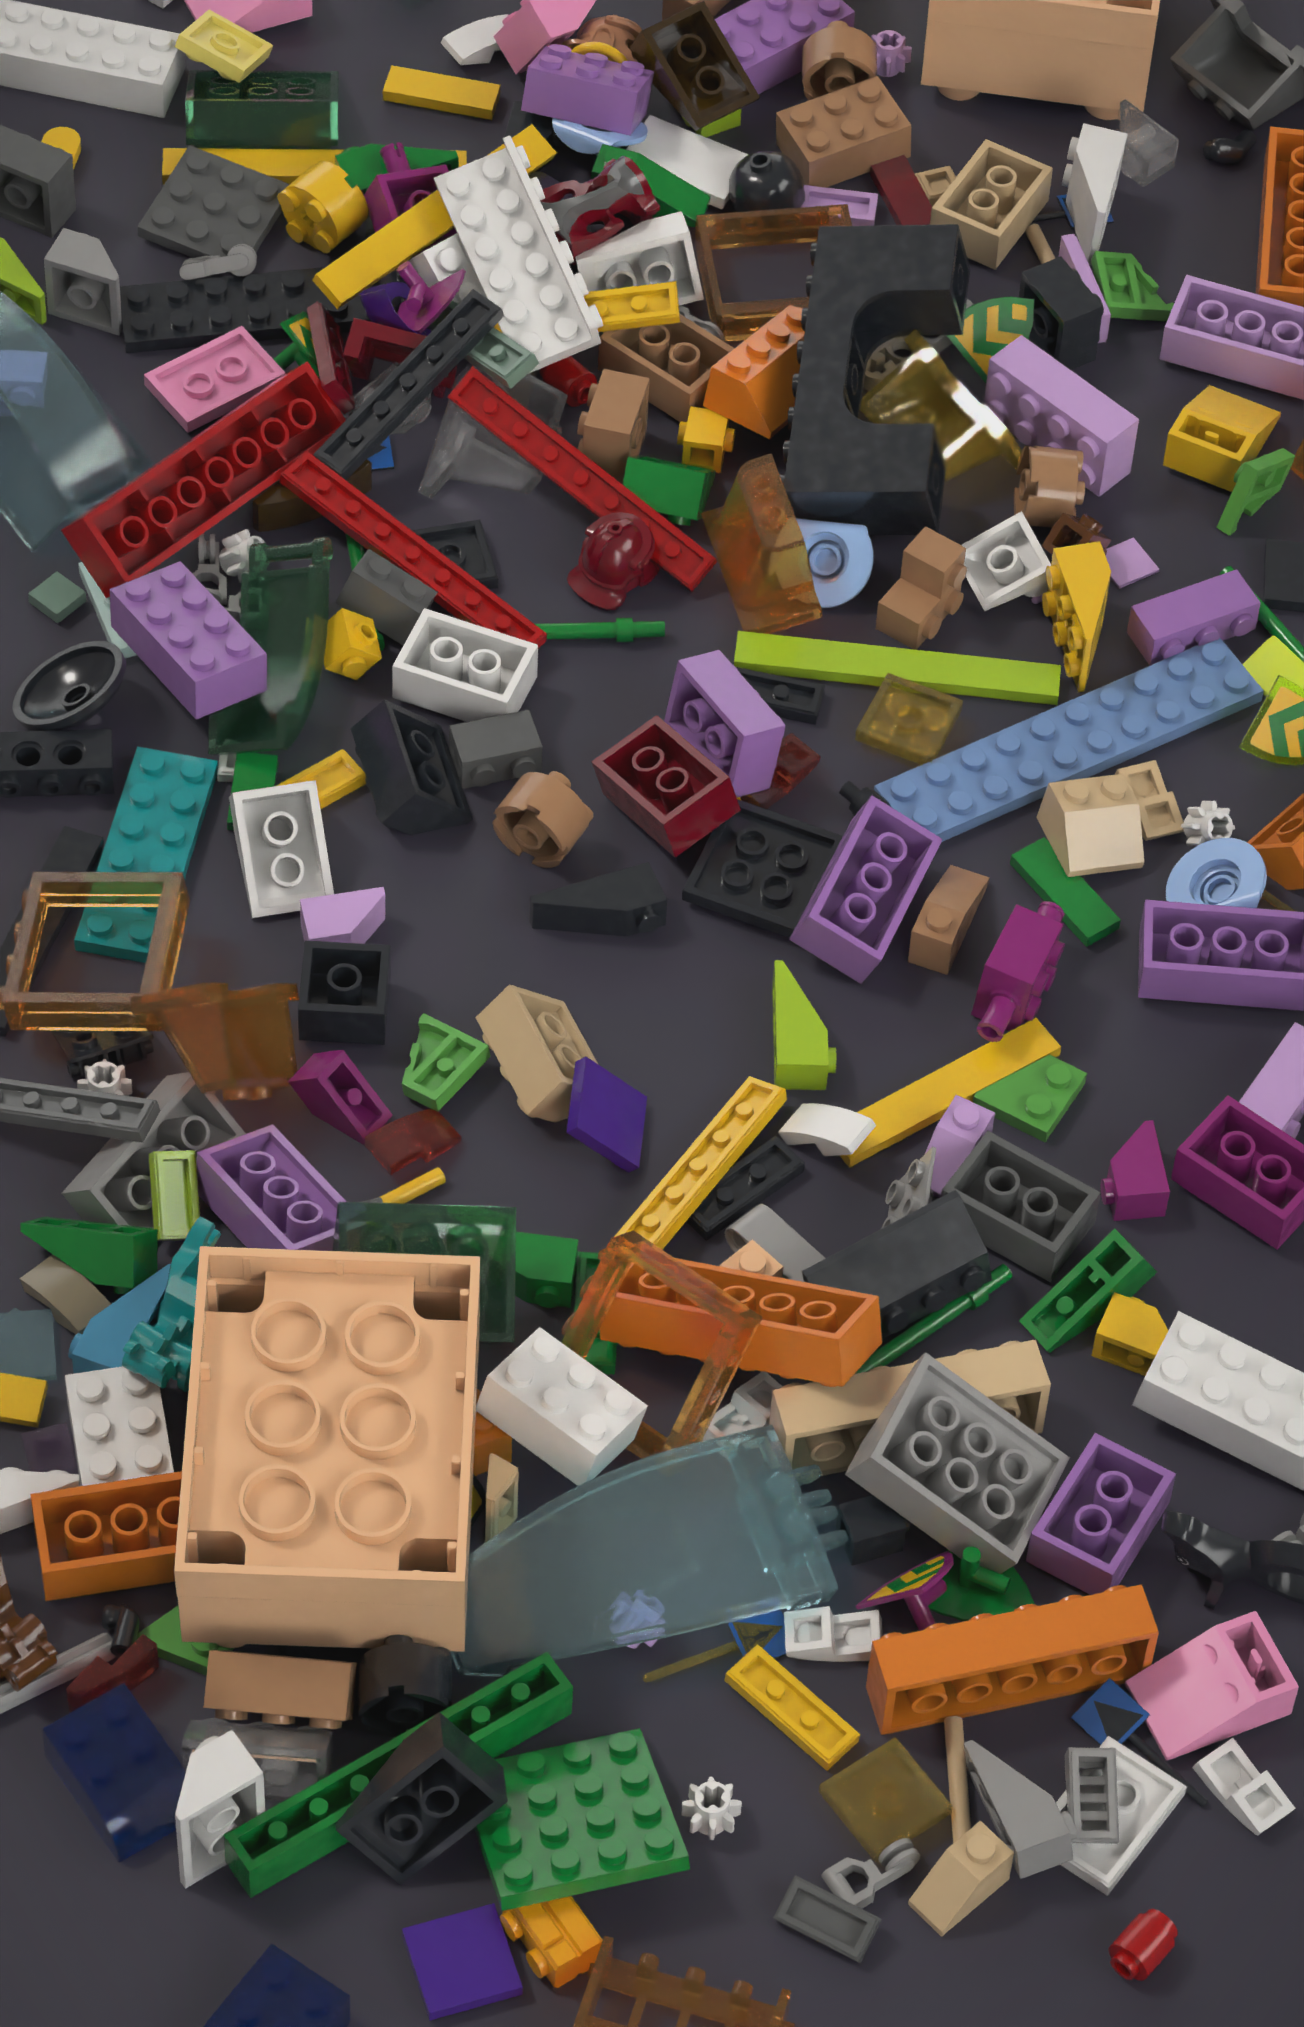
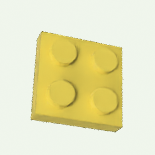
(223, 46)

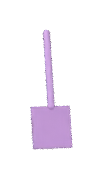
(1127, 564)

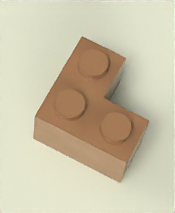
(926, 589)

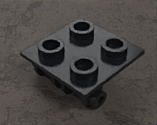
(85, 1046)

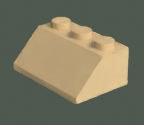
(535, 1049)

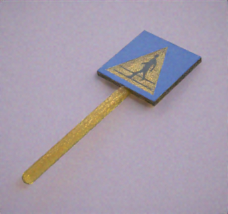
(764, 1629)

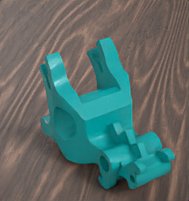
(167, 1347)

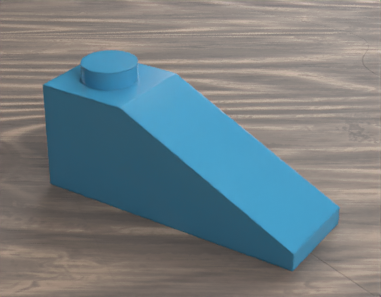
(111, 1328)

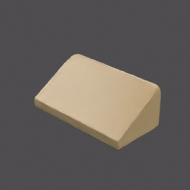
(500, 1496)

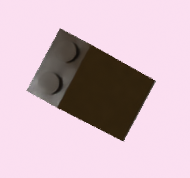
(694, 66)

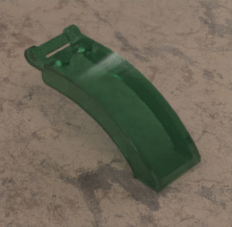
(289, 621)

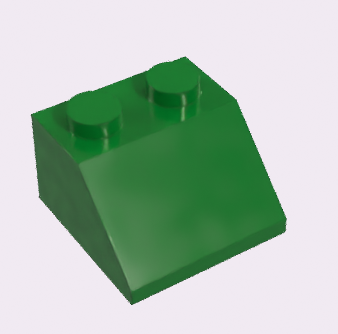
(669, 487)

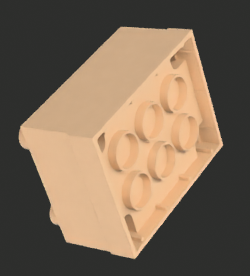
(1042, 50)
(328, 1449)

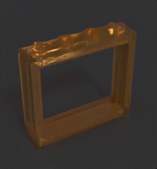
(751, 229)
(93, 889)
(722, 1360)

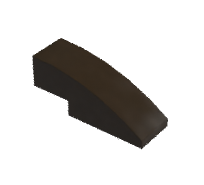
(282, 508)

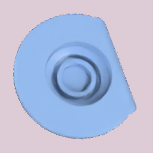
(590, 139)
(838, 559)
(1219, 874)

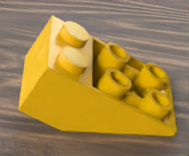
(1217, 436)
(1077, 604)

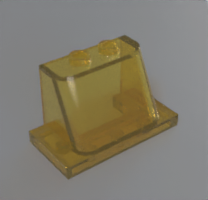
(929, 393)

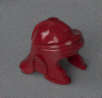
(613, 560)

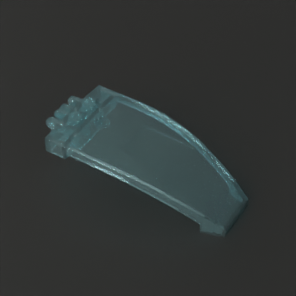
(652, 1555)

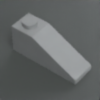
(1021, 1813)

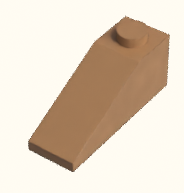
(946, 919)

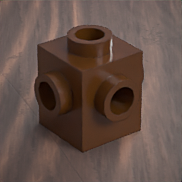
(1074, 531)

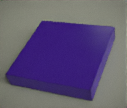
(607, 1114)
(462, 1961)

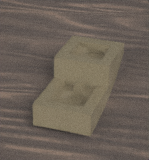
(65, 1293)

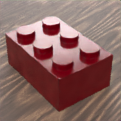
(666, 786)

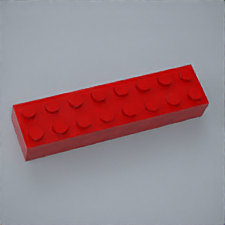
(204, 480)

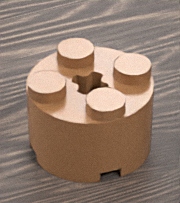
(837, 59)
(1048, 484)
(542, 818)

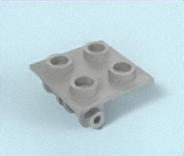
(912, 1190)

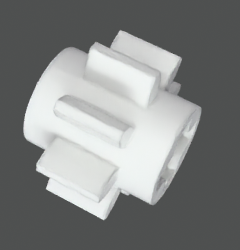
(235, 555)
(1207, 823)
(106, 1078)
(711, 1808)

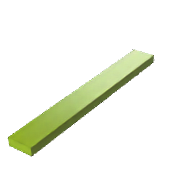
(871, 663)

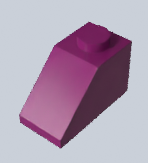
(340, 1094)
(1137, 1178)

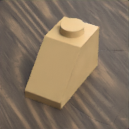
(962, 1878)

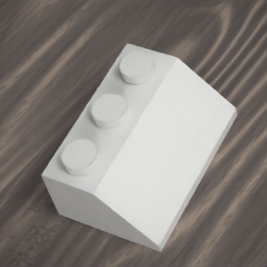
(217, 1795)

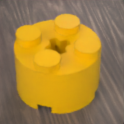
(322, 207)

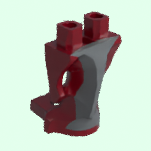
(616, 189)

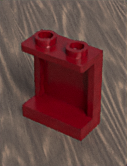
(374, 340)

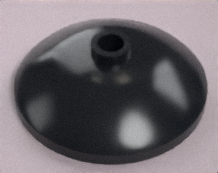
(70, 686)

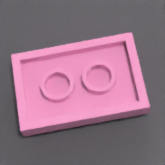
(213, 378)

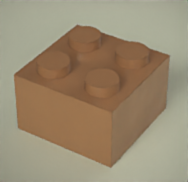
(615, 421)

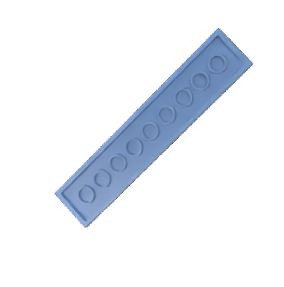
(1073, 740)

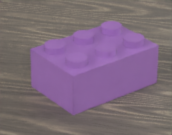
(587, 89)
(725, 720)
(1100, 1516)

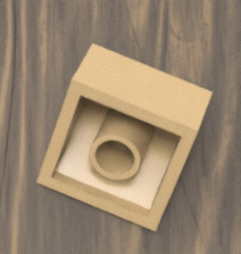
(1093, 825)

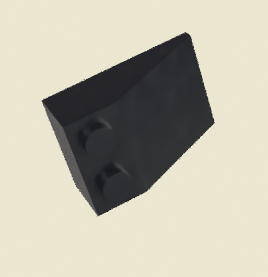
(424, 1799)

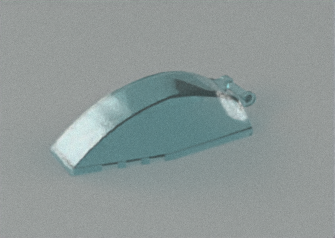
(56, 433)

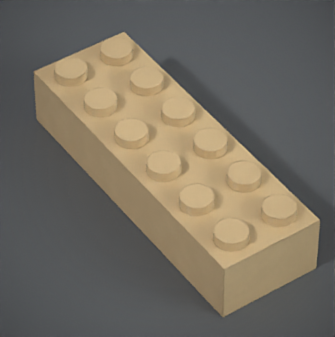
(829, 1423)

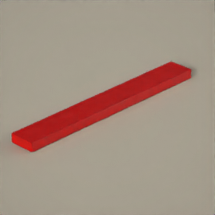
(577, 473)
(394, 541)

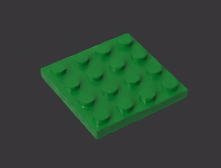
(580, 1822)

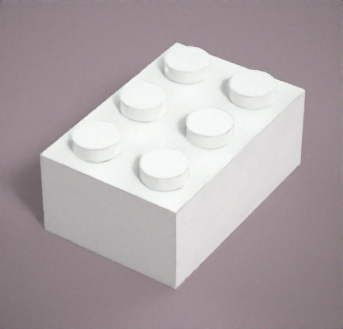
(463, 668)
(560, 1407)
(117, 1426)

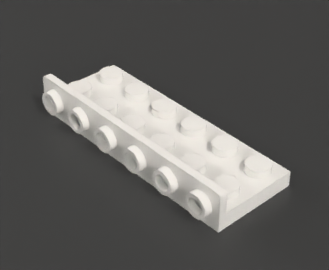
(519, 255)

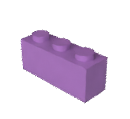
(1193, 616)

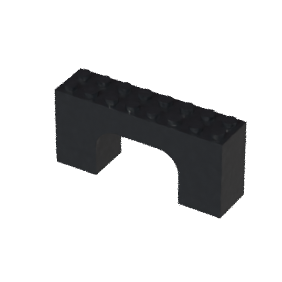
(862, 293)

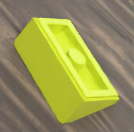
(1274, 659)

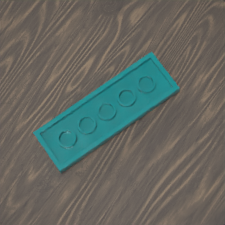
(149, 833)

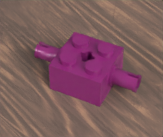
(400, 189)
(1019, 970)

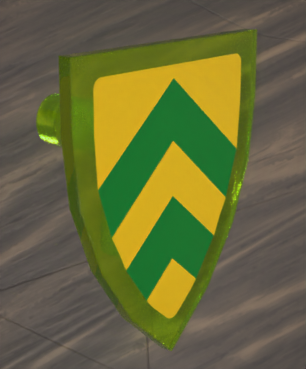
(1279, 725)

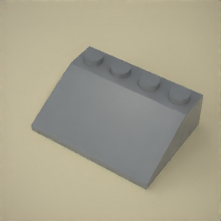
(958, 1466)

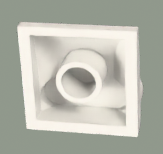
(1006, 563)

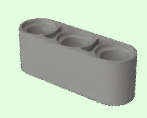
(774, 1237)

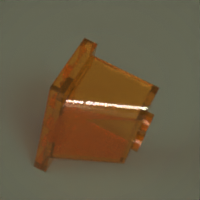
(762, 552)
(229, 1038)

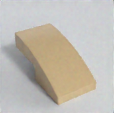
(1157, 806)

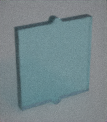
(28, 1344)

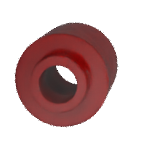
(570, 378)
(1143, 1945)

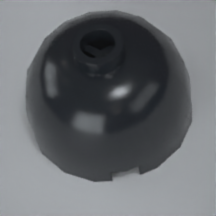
(766, 183)

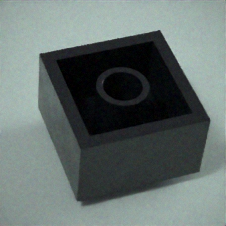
(1064, 313)
(344, 992)

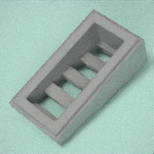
(1093, 1759)

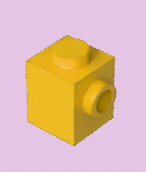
(705, 438)
(351, 644)

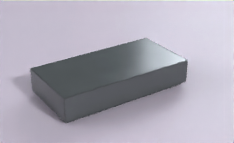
(827, 1919)

